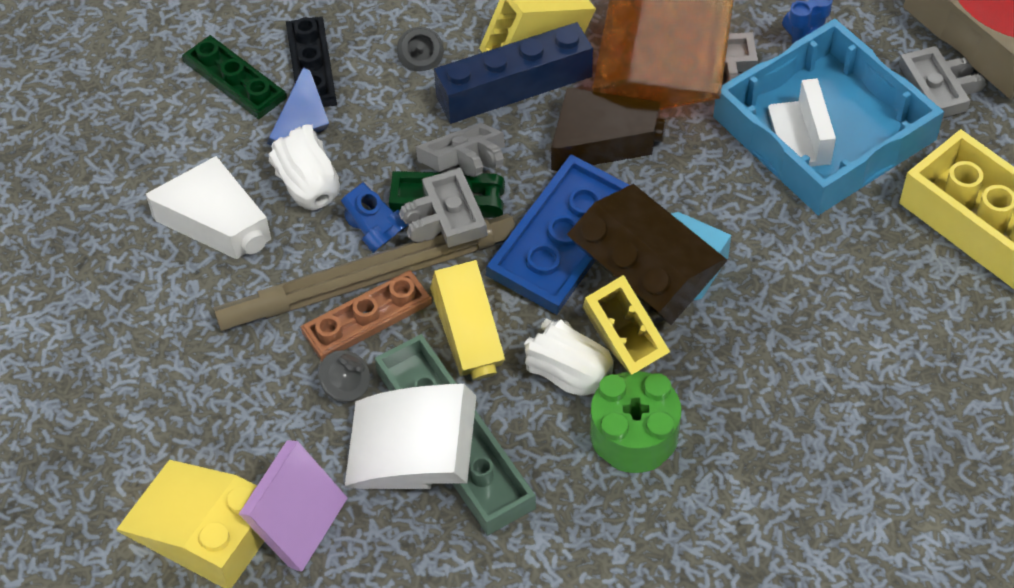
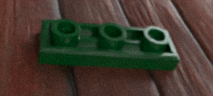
(234, 77)

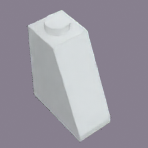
(211, 209)

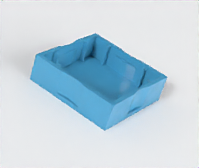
(872, 110)

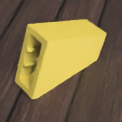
(527, 18)
(467, 320)
(624, 325)

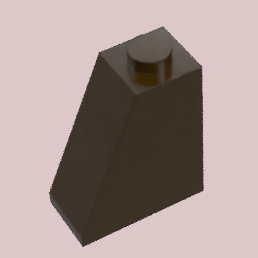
(605, 128)

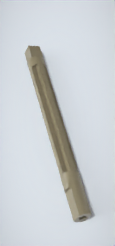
(354, 275)

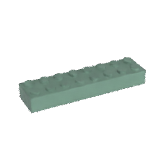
(494, 485)

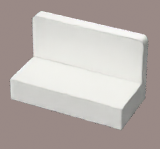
(805, 124)

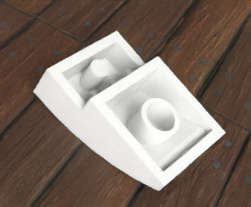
(411, 438)

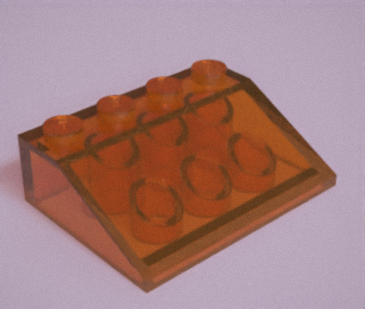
(664, 50)

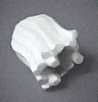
(305, 168)
(567, 358)

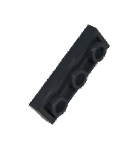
(310, 50)

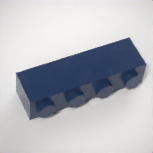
(513, 72)

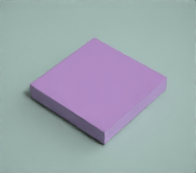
(293, 505)

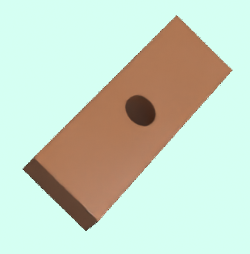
(349, 324)

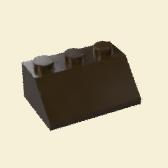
(649, 247)

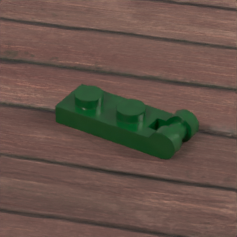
(409, 186)

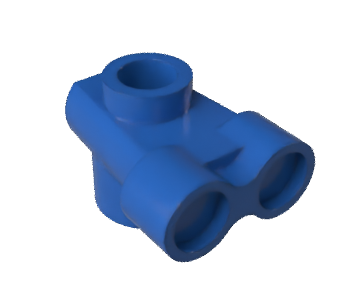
(806, 17)
(377, 224)

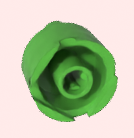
(635, 420)

